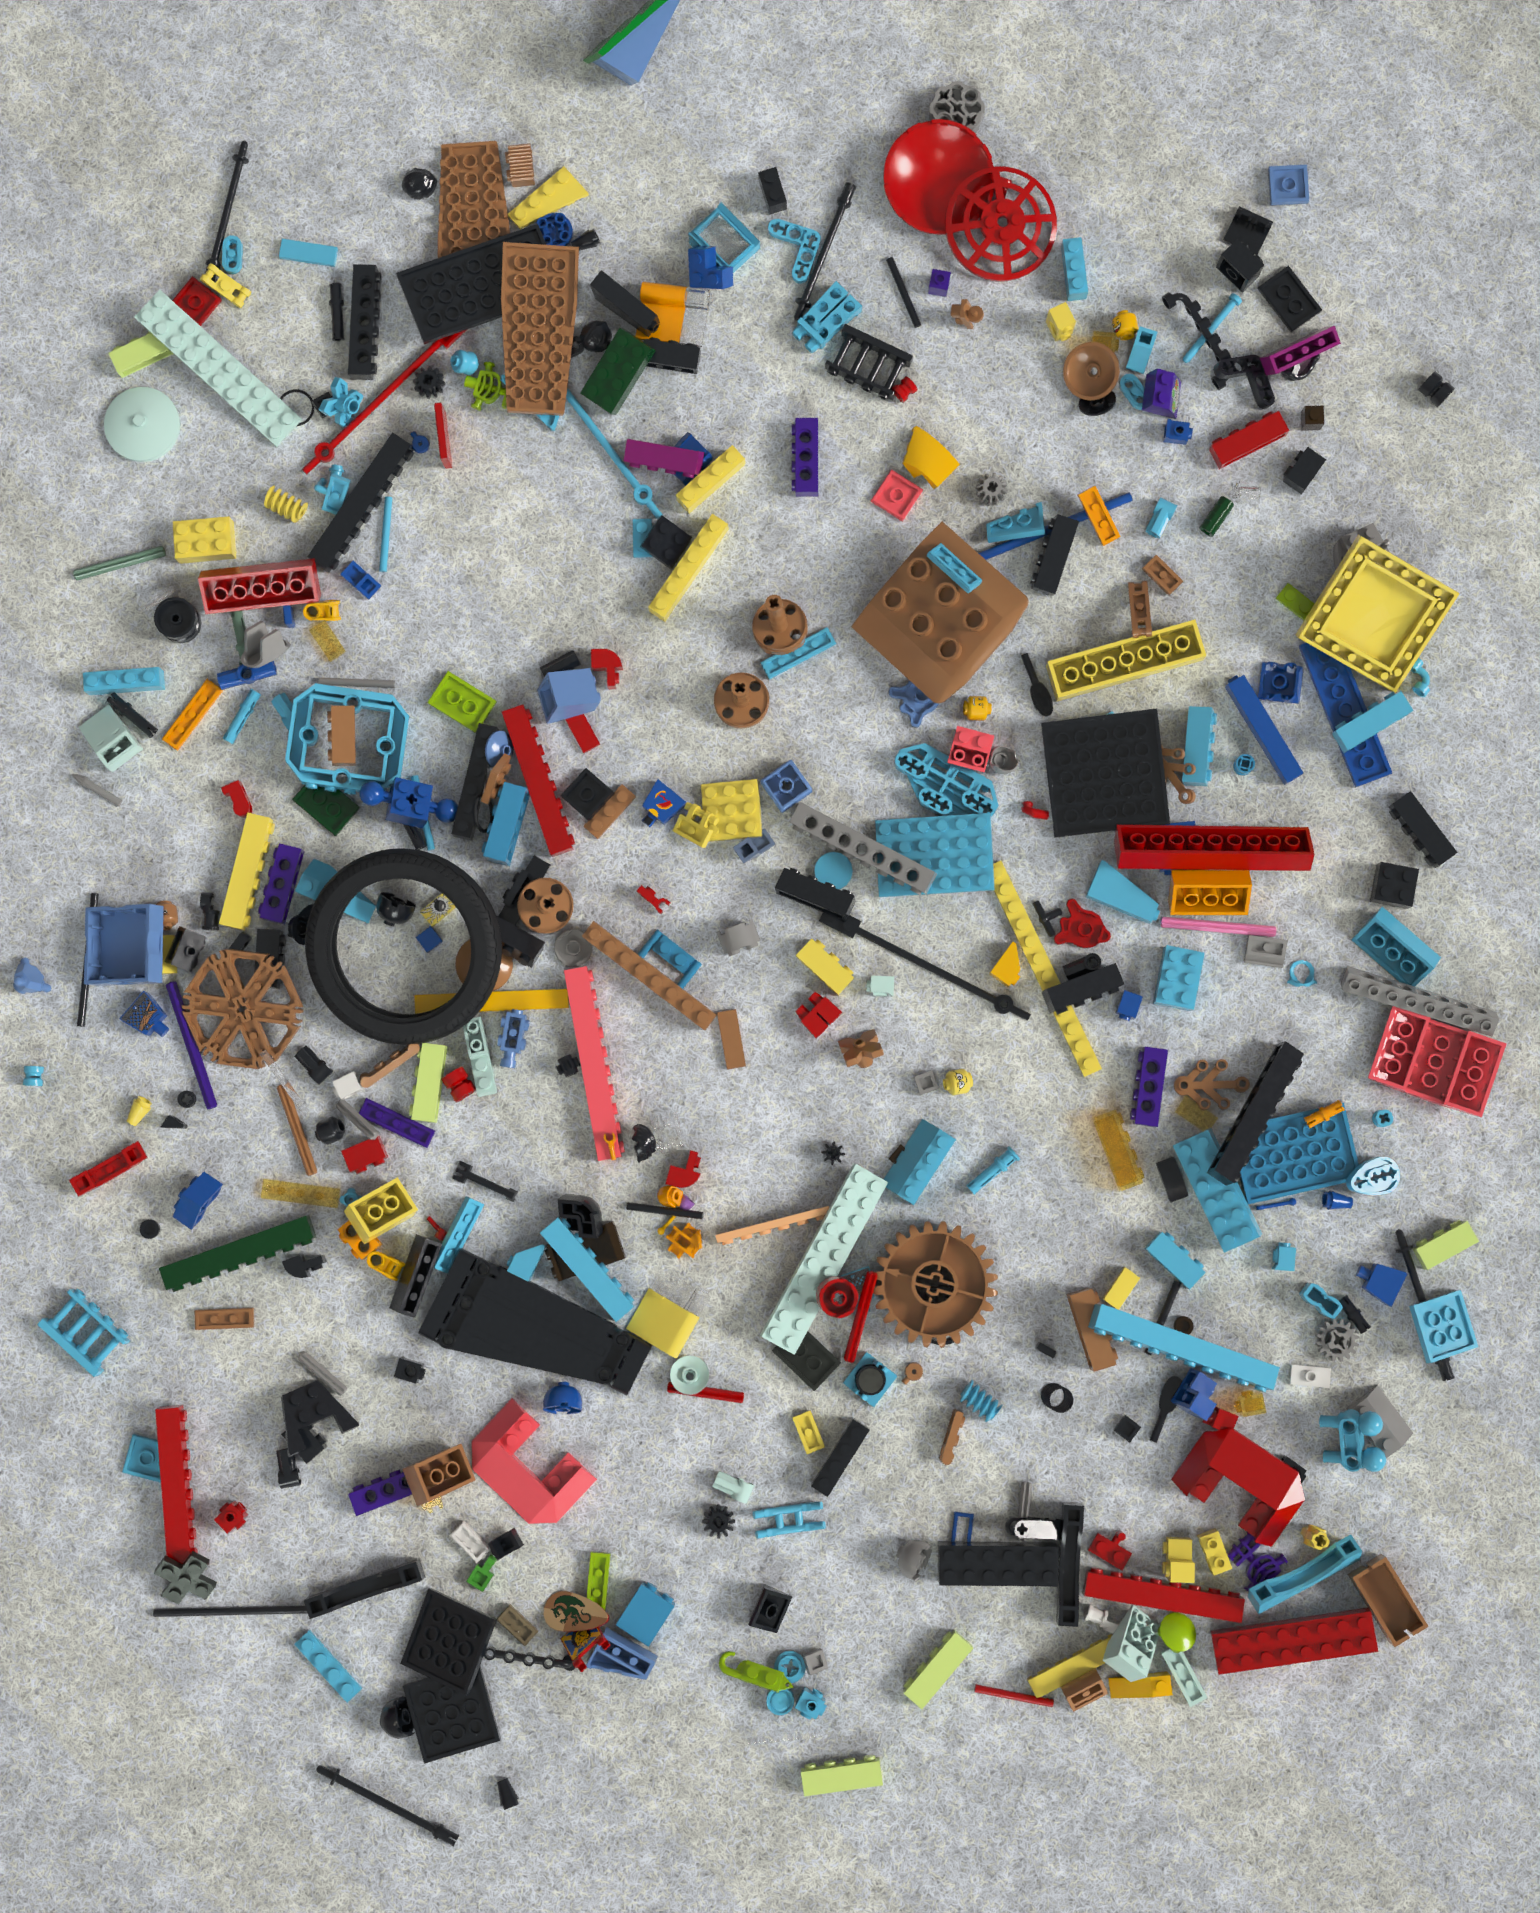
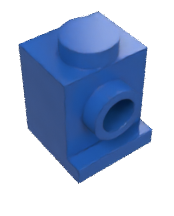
(1173, 436)

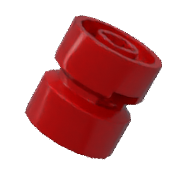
(459, 1084)

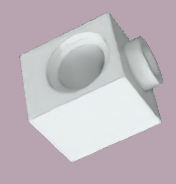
(347, 1086)

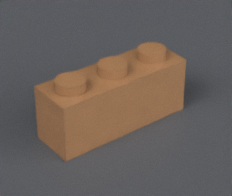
(342, 735)

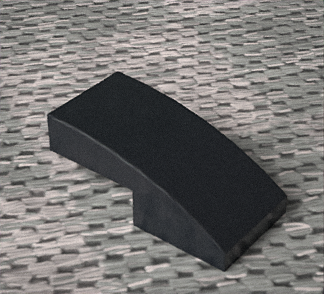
(1172, 1179)

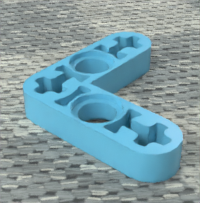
(801, 241)

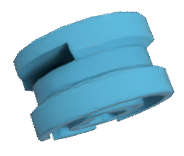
(780, 1702)

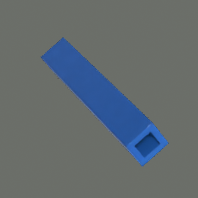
(1263, 729)

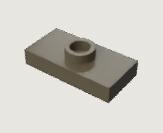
(517, 1625)

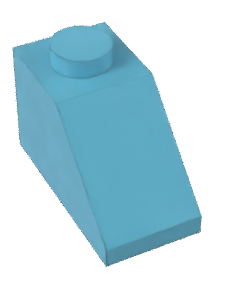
(525, 1262)

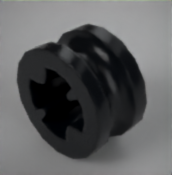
(191, 1102)

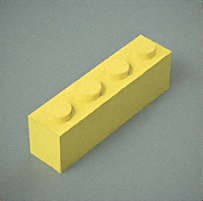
(710, 479)

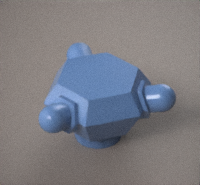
(29, 978)

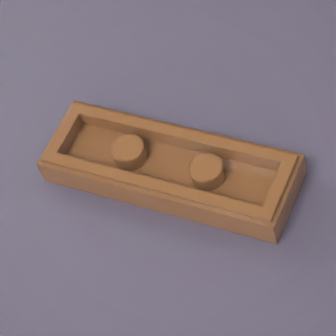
(731, 1039)
(224, 1318)

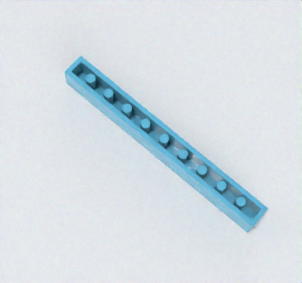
(1183, 1347)

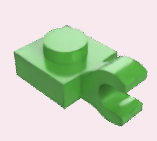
(481, 1574)

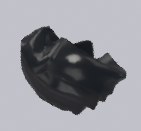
(419, 183)
(596, 336)
(645, 1142)

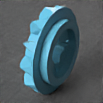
(784, 1658)

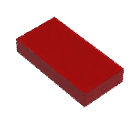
(583, 732)

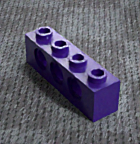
(809, 428)
(279, 913)
(1159, 1059)
(362, 1504)

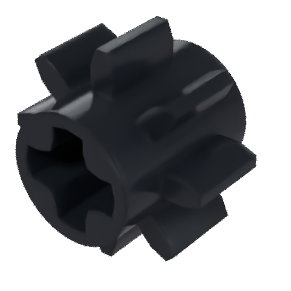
(568, 1065)
(837, 1149)

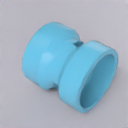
(33, 1071)

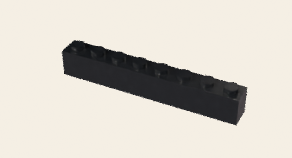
(361, 502)
(1255, 1113)

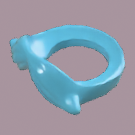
(1309, 980)

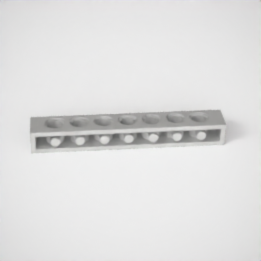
(804, 813)
(1419, 1001)

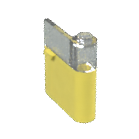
(668, 1312)

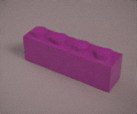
(1300, 350)
(663, 456)

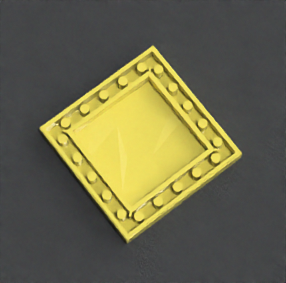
(1377, 613)

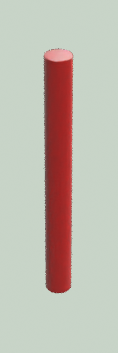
(1013, 1695)

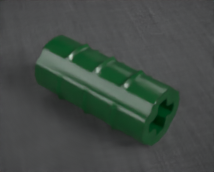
(1216, 516)

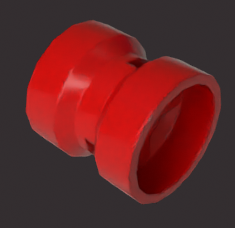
(904, 389)

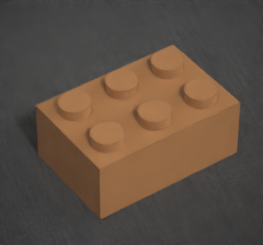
(438, 1474)

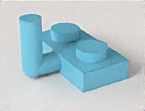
(334, 494)

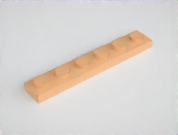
(764, 1228)

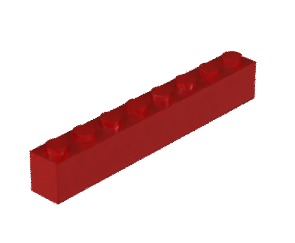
(537, 780)
(175, 1482)
(1163, 1596)

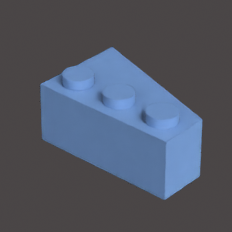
(622, 1657)

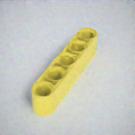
(1069, 1669)

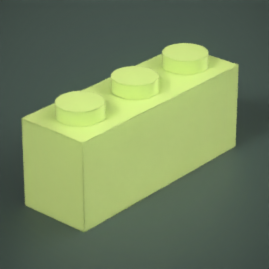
(1445, 1244)

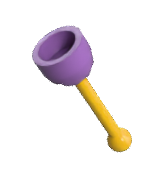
(686, 1203)

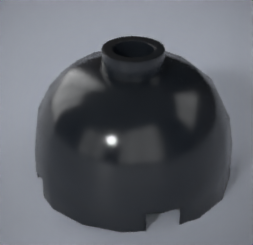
(393, 909)
(397, 1722)

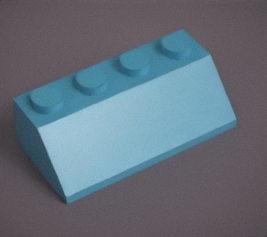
(1396, 948)
(918, 1161)

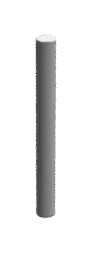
(357, 682)

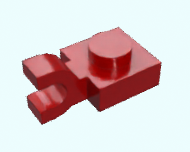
(648, 894)

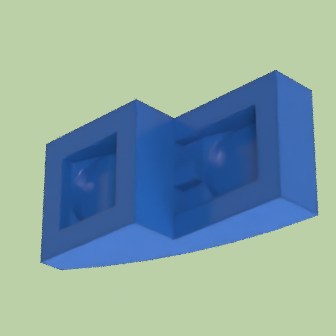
(360, 580)

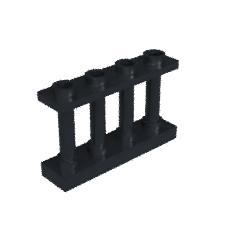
(867, 344)

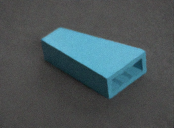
(1119, 893)

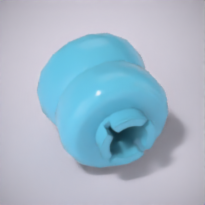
(464, 362)

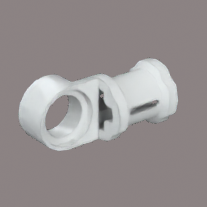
(1100, 1617)

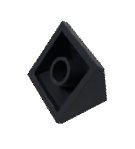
(770, 1609)

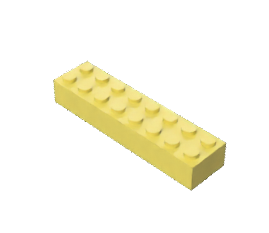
(1125, 660)

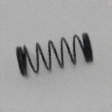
(1066, 1403)

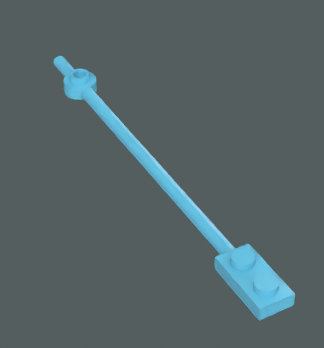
(638, 489)

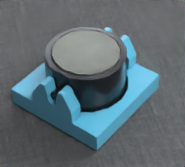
(870, 1380)

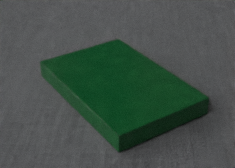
(328, 808)

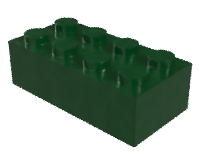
(617, 371)

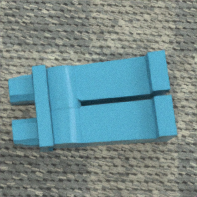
(827, 317)

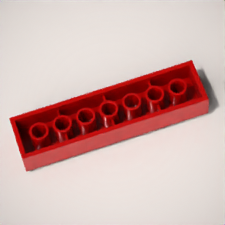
(1294, 1641)

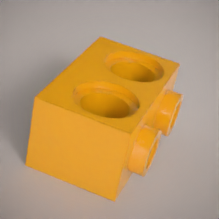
(355, 1241)

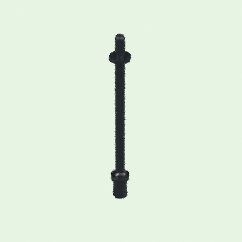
(240, 160)
(844, 202)
(1443, 1365)
(438, 1831)

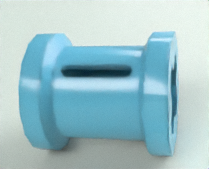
(1377, 1121)

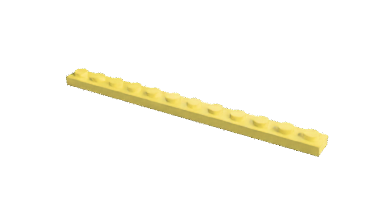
(1042, 968)

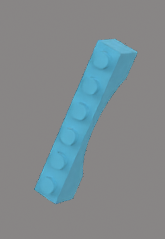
(1278, 1589)

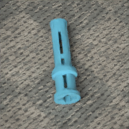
(1000, 1164)

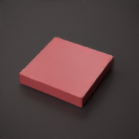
(896, 495)

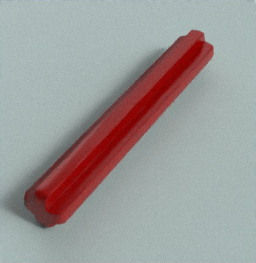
(713, 1393)

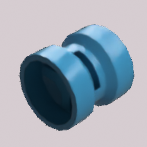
(1241, 767)

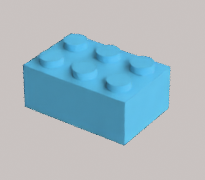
(1178, 978)

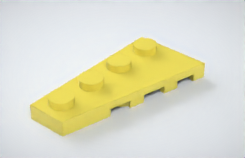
(551, 196)

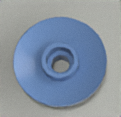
(496, 745)

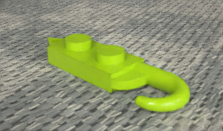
(755, 1674)

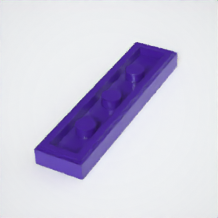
(396, 1123)

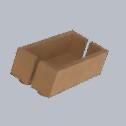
(1096, 1346)
(1388, 1600)

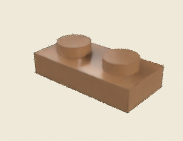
(1162, 575)

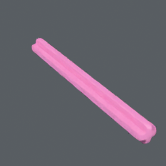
(1217, 926)

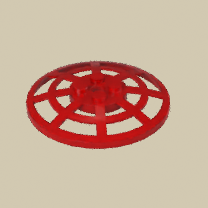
(992, 231)

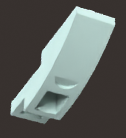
(480, 1057)

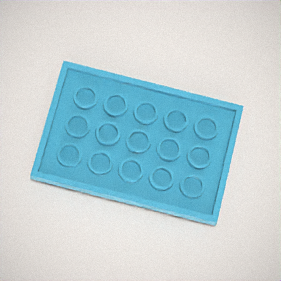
(951, 846)

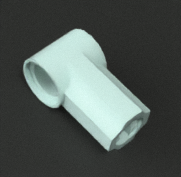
(735, 1487)

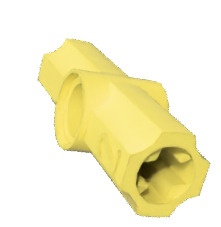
(1315, 1537)

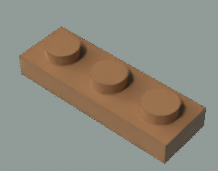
(610, 811)

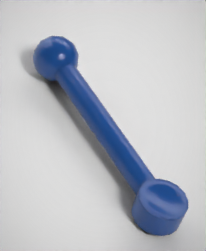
(1292, 1202)

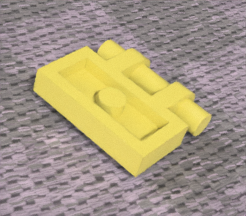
(693, 830)

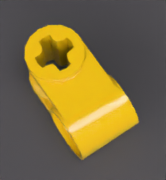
(327, 610)
(386, 1265)

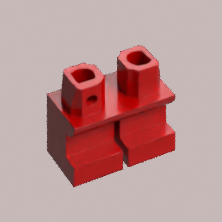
(824, 1008)

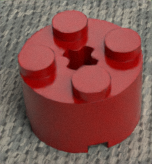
(847, 1299)

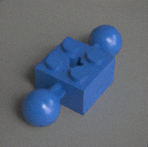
(405, 791)

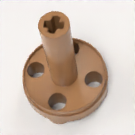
(779, 626)
(741, 700)
(537, 907)

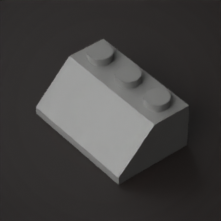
(1394, 1431)

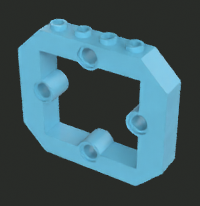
(301, 723)

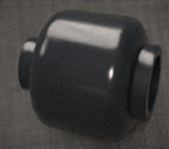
(329, 1130)

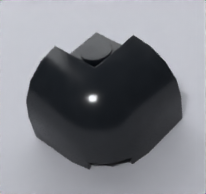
(582, 1214)

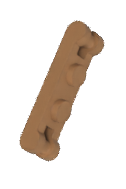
(1140, 609)
(383, 1068)

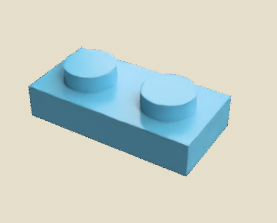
(641, 528)

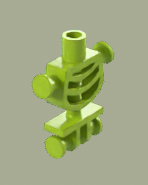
(480, 387)

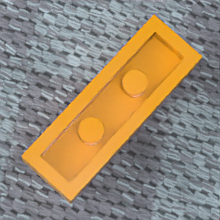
(1098, 515)

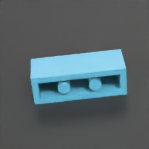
(1074, 269)
(1175, 1259)

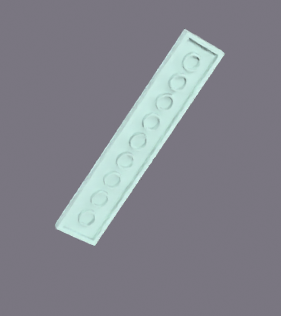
(218, 368)
(823, 1257)

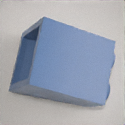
(568, 694)

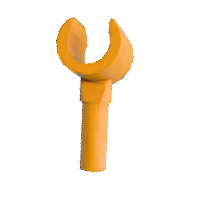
(611, 1145)

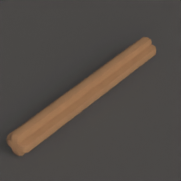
(297, 1131)

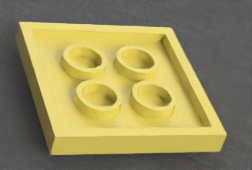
(735, 806)

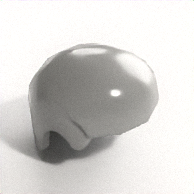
(996, 760)

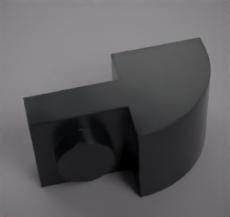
(300, 1267)

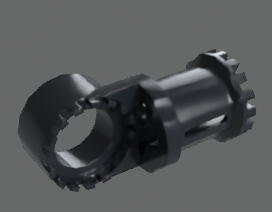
(210, 915)

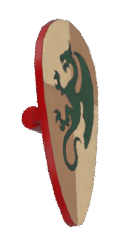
(573, 1613)

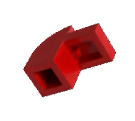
(607, 661)
(685, 1177)
(1221, 1419)

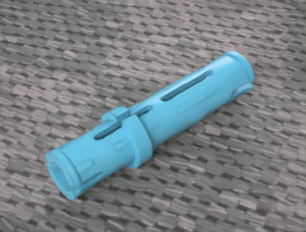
(243, 713)

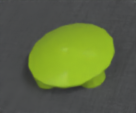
(1177, 1632)

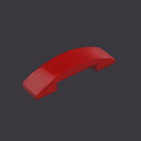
(108, 1169)

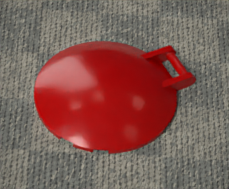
(929, 166)

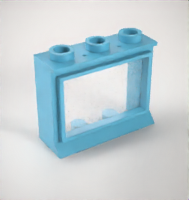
(732, 239)

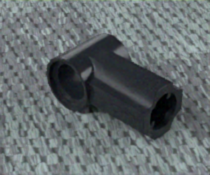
(1080, 967)
(310, 1061)
(288, 1470)

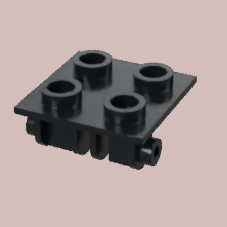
(1249, 229)

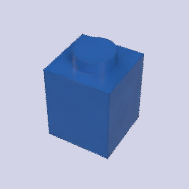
(1128, 1005)

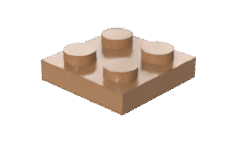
(496, 778)

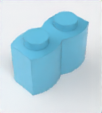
(1324, 1304)

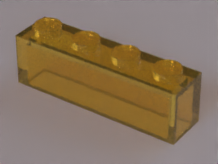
(1117, 1150)

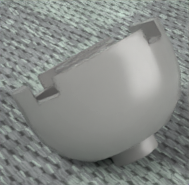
(913, 1558)

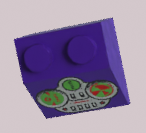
(1161, 393)

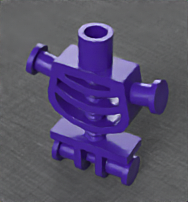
(1254, 1561)

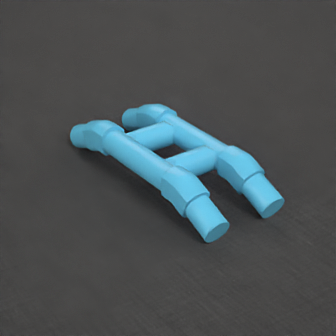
(797, 1510)

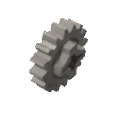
(1332, 1332)

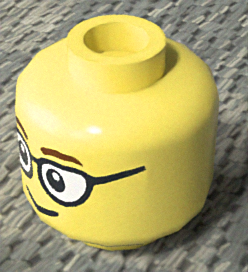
(958, 1082)

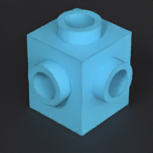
(811, 1696)

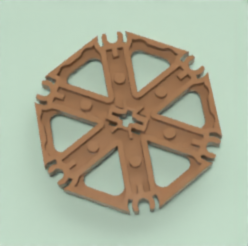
(229, 1005)

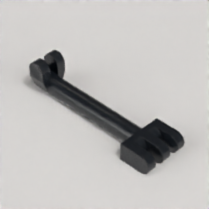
(466, 1174)

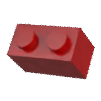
(364, 1155)

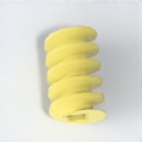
(283, 505)

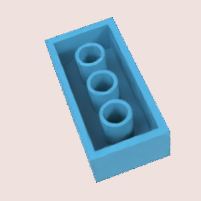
(506, 823)

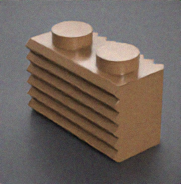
(521, 165)

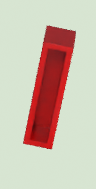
(1248, 440)

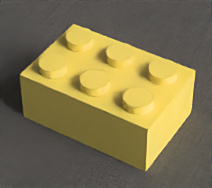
(204, 540)
(380, 1210)

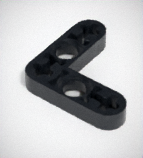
(1252, 372)

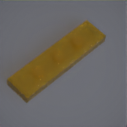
(300, 1193)

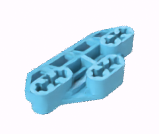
(944, 786)

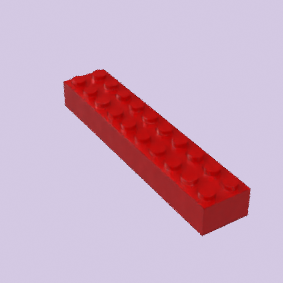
(1213, 847)

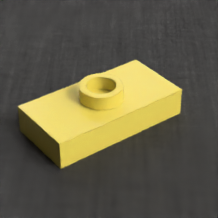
(808, 1432)

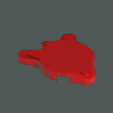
(1082, 928)

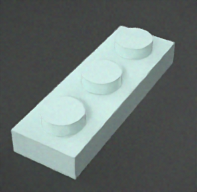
(1184, 1676)

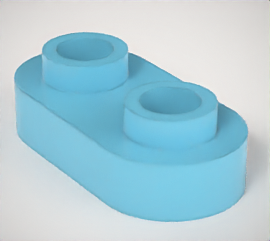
(232, 255)
(1134, 392)

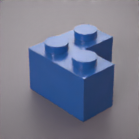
(704, 272)
(196, 1199)
(1194, 1395)

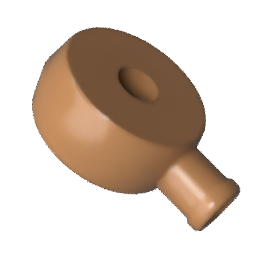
(909, 1375)

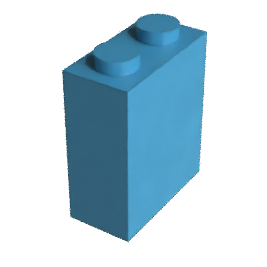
(646, 1613)

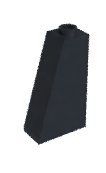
(624, 304)

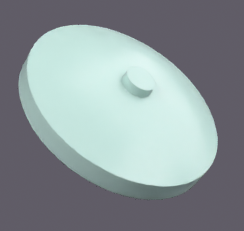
(142, 424)

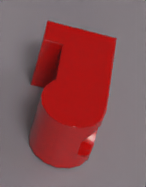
(240, 800)

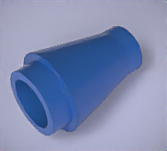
(1334, 1200)

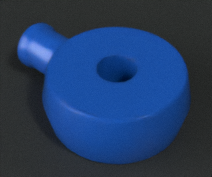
(419, 439)

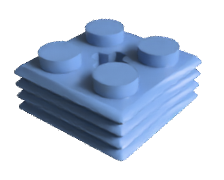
(789, 774)

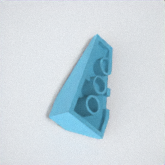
(317, 876)

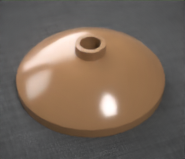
(1079, 366)
(463, 962)

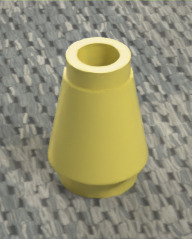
(138, 1110)

